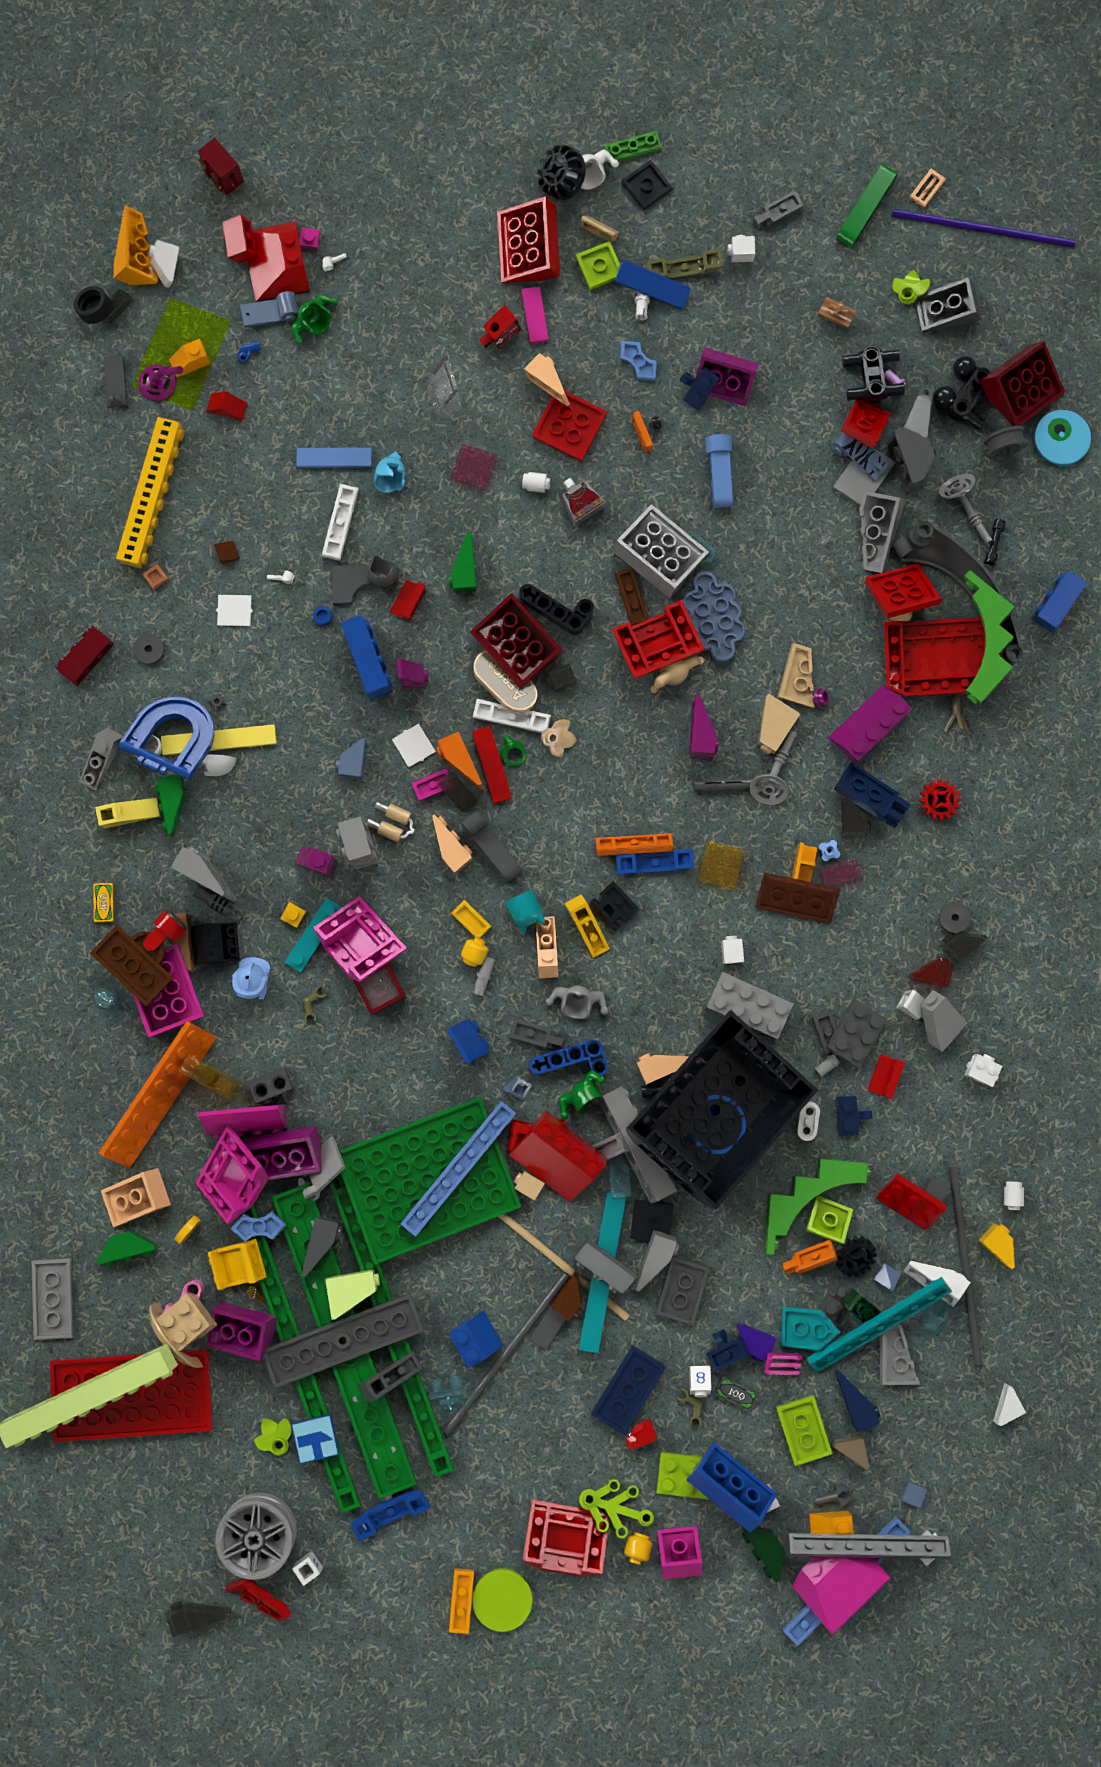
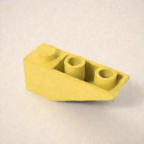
(127, 812)

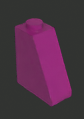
(316, 861)

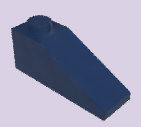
(859, 1407)

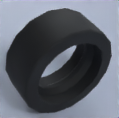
(86, 296)

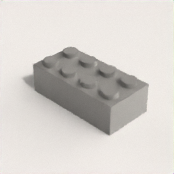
(357, 843)
(753, 1005)

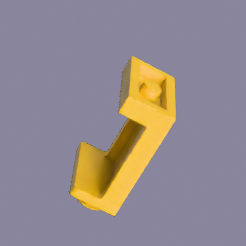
(237, 1264)

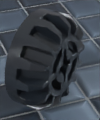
(567, 176)

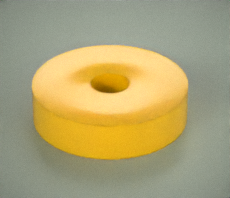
(188, 1228)

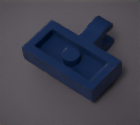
(700, 387)
(849, 1115)
(727, 1351)

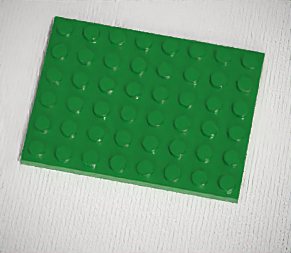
(398, 1167)

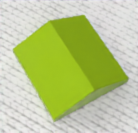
(829, 1219)

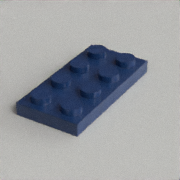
(628, 1390)

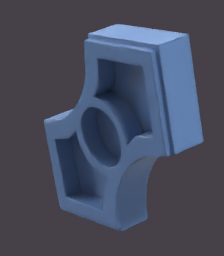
(643, 366)
(268, 1226)

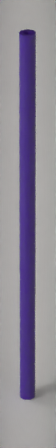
(983, 228)

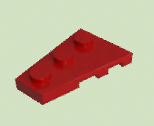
(265, 1602)

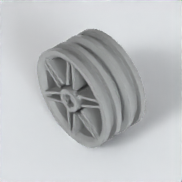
(230, 1548)

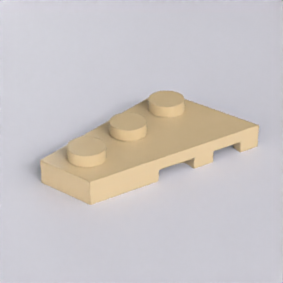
(797, 677)

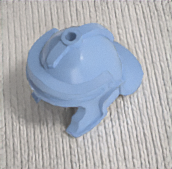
(256, 985)

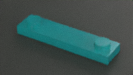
(309, 940)

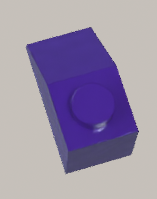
(756, 1341)

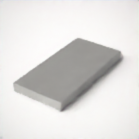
(52, 1299)

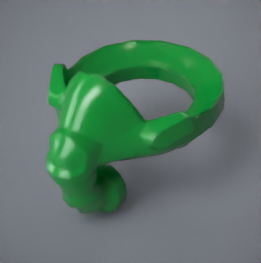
(507, 745)

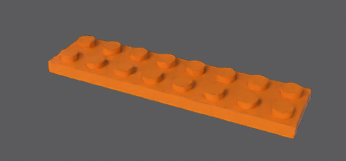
(156, 1096)

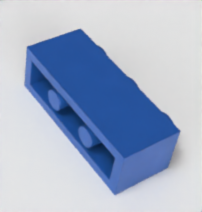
(1059, 600)

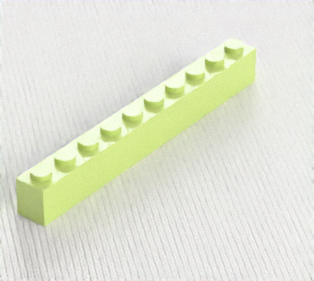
(87, 1395)

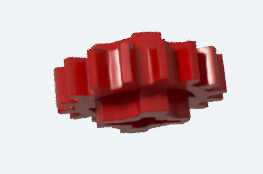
(934, 794)

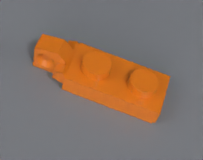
(811, 1258)

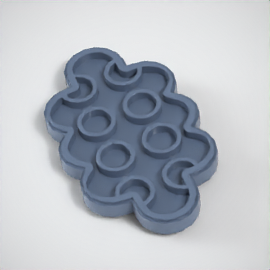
(715, 615)

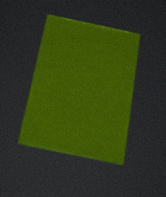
(177, 327)

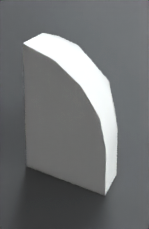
(218, 764)

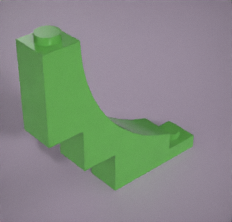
(993, 612)
(784, 1208)

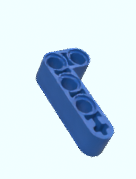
(567, 1060)

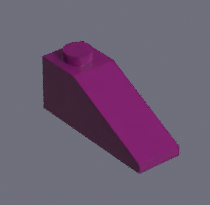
(411, 674)

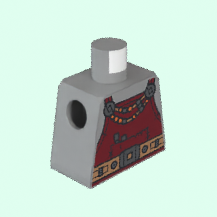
(581, 501)

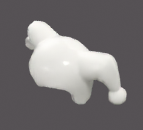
(594, 169)

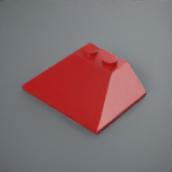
(278, 262)
(658, 640)
(565, 1540)

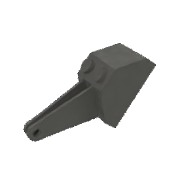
(911, 446)

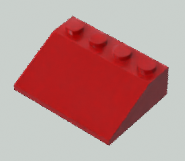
(529, 242)
(558, 1156)

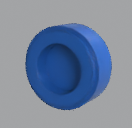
(322, 616)

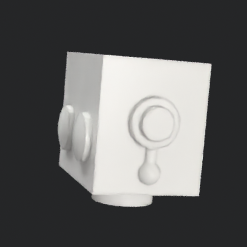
(983, 1069)

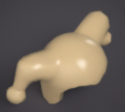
(676, 672)

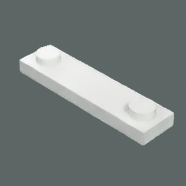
(340, 522)
(499, 714)

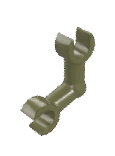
(307, 1003)
(697, 1403)

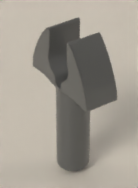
(834, 1496)

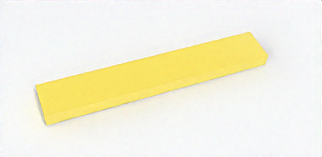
(224, 739)

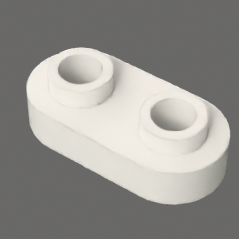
(810, 1121)

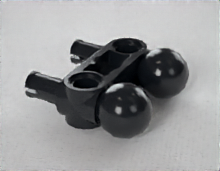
(946, 399)

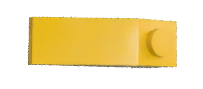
(587, 925)

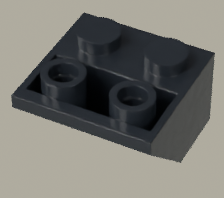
(215, 943)

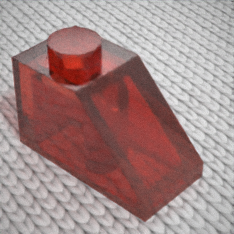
(934, 972)

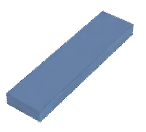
(334, 458)

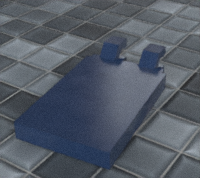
(872, 795)

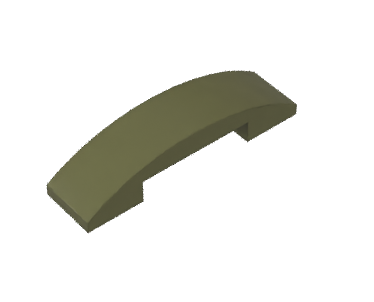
(689, 266)

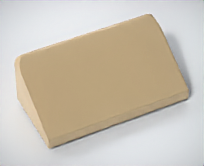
(599, 229)

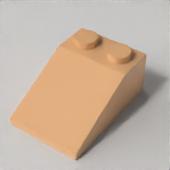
(135, 1197)

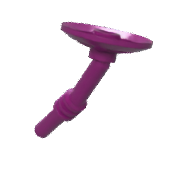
(158, 381)

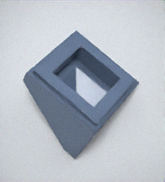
(517, 1088)
(887, 1276)

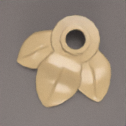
(561, 737)

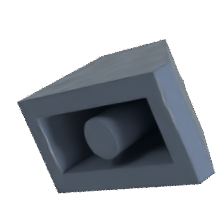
(352, 761)

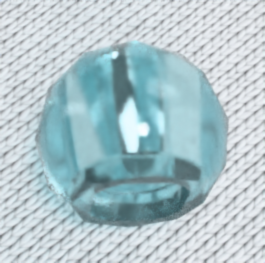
(105, 998)

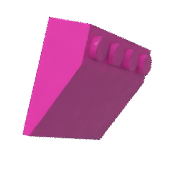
(175, 1003)
(245, 1119)

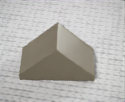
(854, 1449)

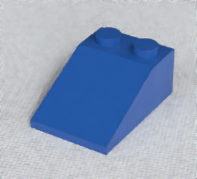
(468, 1040)

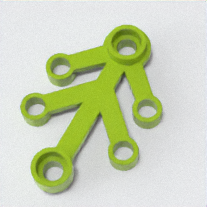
(612, 1507)

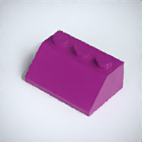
(734, 373)
(241, 1331)

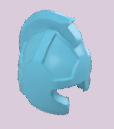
(390, 474)

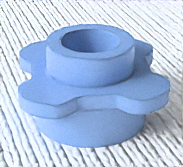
(824, 850)

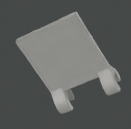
(331, 1166)

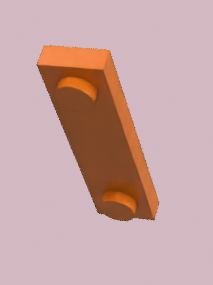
(634, 844)

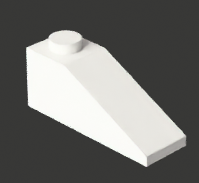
(927, 1273)

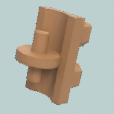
(836, 312)

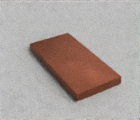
(797, 898)

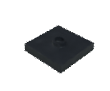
(650, 1217)

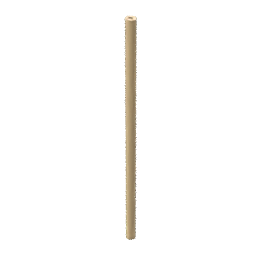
(558, 1261)

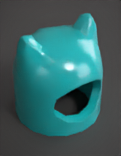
(525, 910)

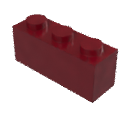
(84, 655)

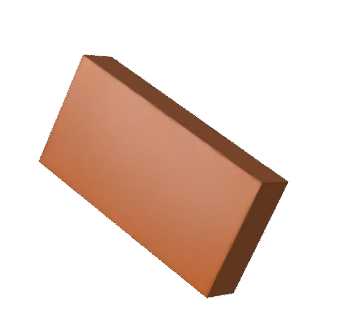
(642, 431)

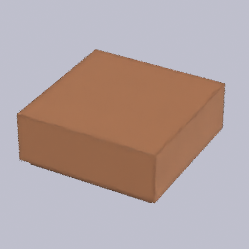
(155, 576)

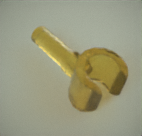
(253, 1293)

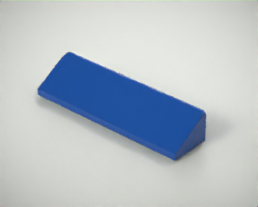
(652, 284)

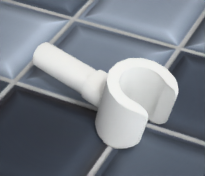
(328, 261)
(286, 578)

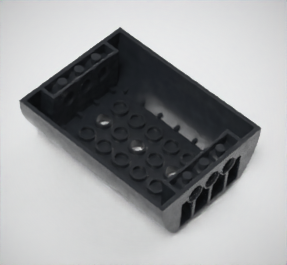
(769, 1099)

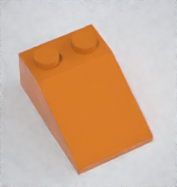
(457, 757)

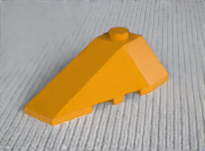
(131, 256)

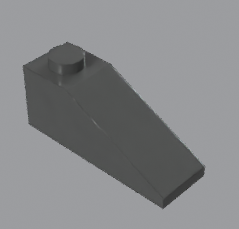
(322, 1238)
(389, 1377)

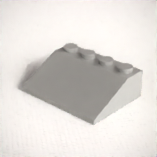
(660, 551)
(198, 867)

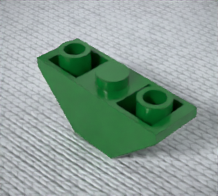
(124, 1247)

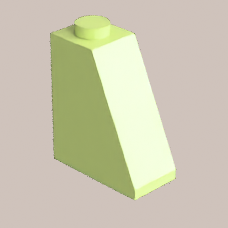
(350, 1289)

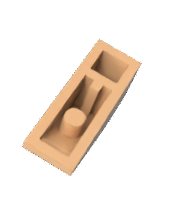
(543, 374)
(658, 1066)

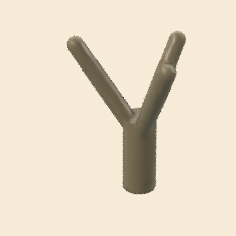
(957, 713)

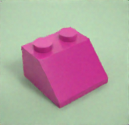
(679, 1552)

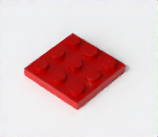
(569, 427)
(902, 591)

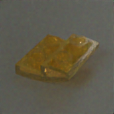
(721, 864)

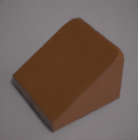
(226, 552)

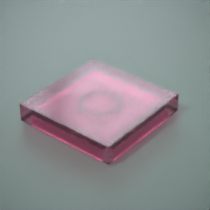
(473, 467)

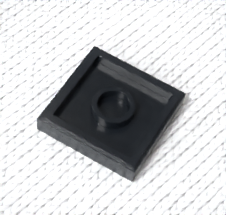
(646, 185)

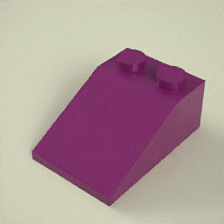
(702, 735)

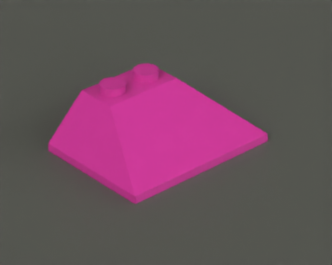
(358, 940)
(231, 1177)
(838, 1587)

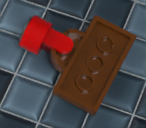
(139, 958)

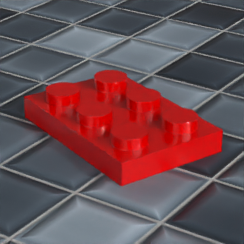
(865, 422)
(911, 1201)

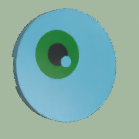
(1062, 437)

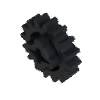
(856, 1256)

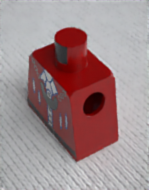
(500, 328)

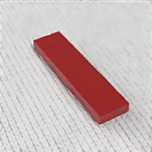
(492, 764)

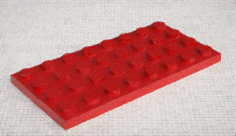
(165, 1407)

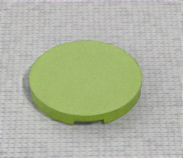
(502, 1599)

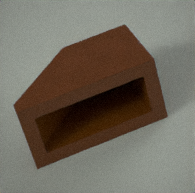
(569, 1298)

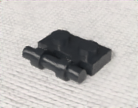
(618, 902)

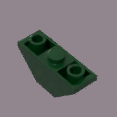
(859, 1306)
(766, 1549)

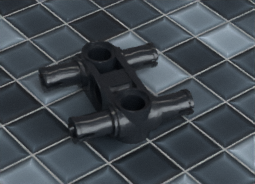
(873, 375)

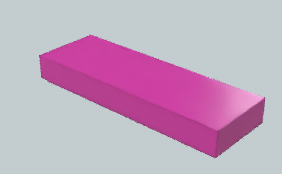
(535, 315)

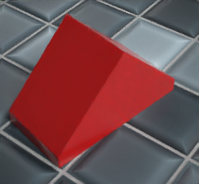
(227, 405)

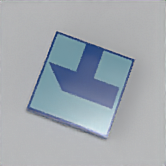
(315, 1438)

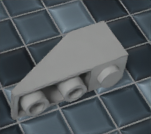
(100, 757)

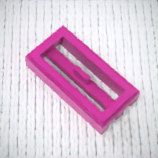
(783, 1371)

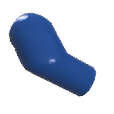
(246, 350)

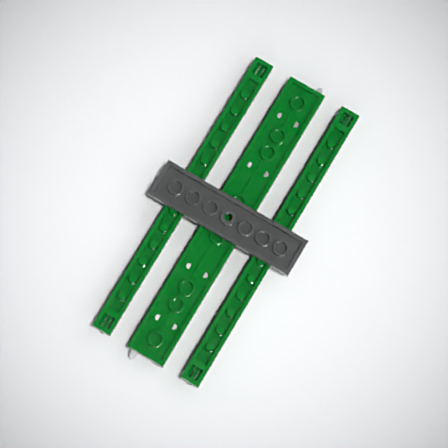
(347, 1348)

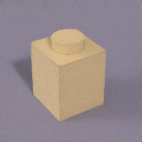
(528, 1184)

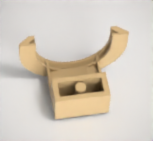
(181, 1326)

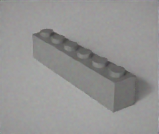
(620, 1114)

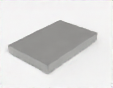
(855, 481)

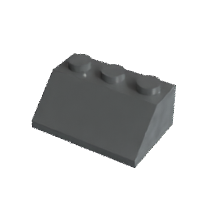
(604, 1267)

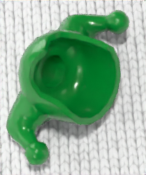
(313, 317)
(581, 1094)

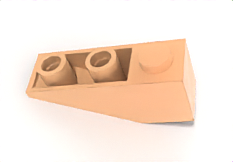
(451, 850)
(547, 948)

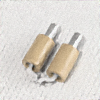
(396, 814)

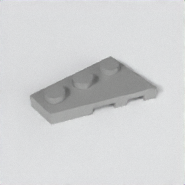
(895, 1360)

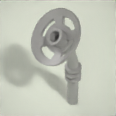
(958, 483)
(770, 783)

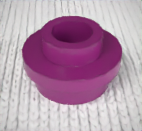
(820, 697)

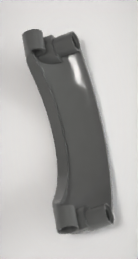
(951, 558)

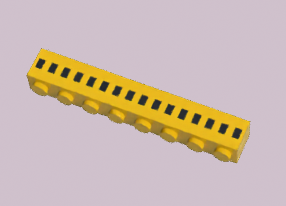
(149, 493)

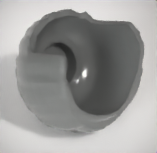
(382, 572)

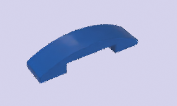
(655, 862)
(388, 1511)

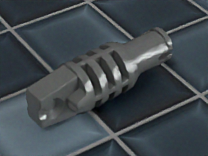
(220, 904)

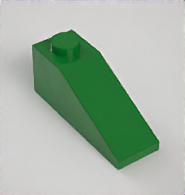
(463, 569)

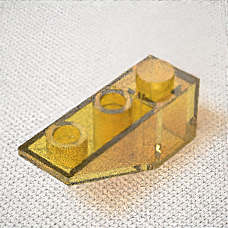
(209, 1076)

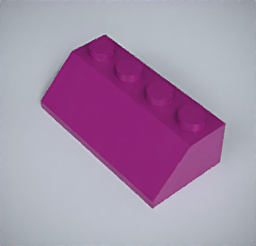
(869, 723)
(287, 1152)

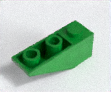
(172, 797)

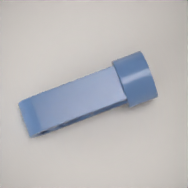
(719, 450)

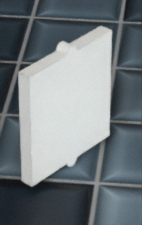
(234, 610)
(413, 745)

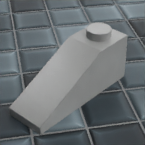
(657, 1256)

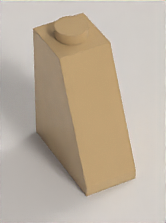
(775, 723)

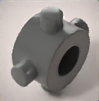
(217, 701)

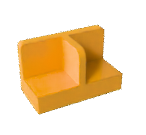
(804, 862)

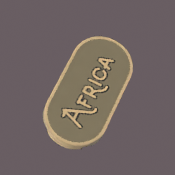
(502, 687)

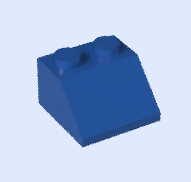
(475, 1339)

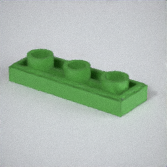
(643, 145)

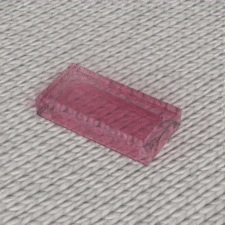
(840, 872)

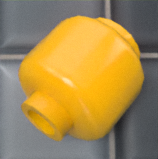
(474, 952)
(638, 1548)

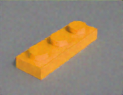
(461, 1601)

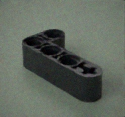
(554, 606)

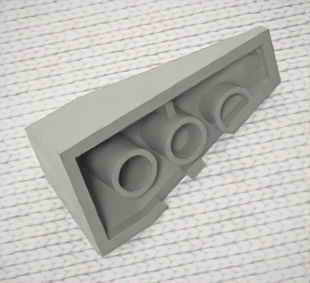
(879, 523)

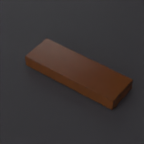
(631, 596)

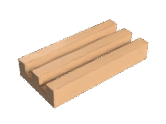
(918, 200)

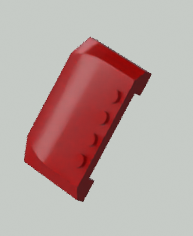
(933, 655)

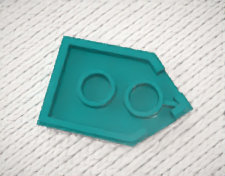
(806, 1328)

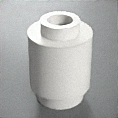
(536, 482)
(1013, 1195)

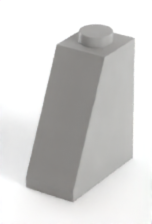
(940, 1020)

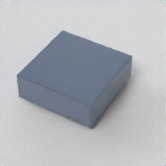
(913, 1494)

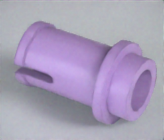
(891, 378)

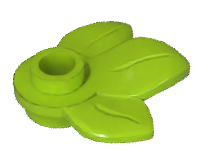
(910, 286)
(273, 1433)

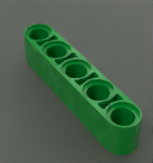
(866, 205)

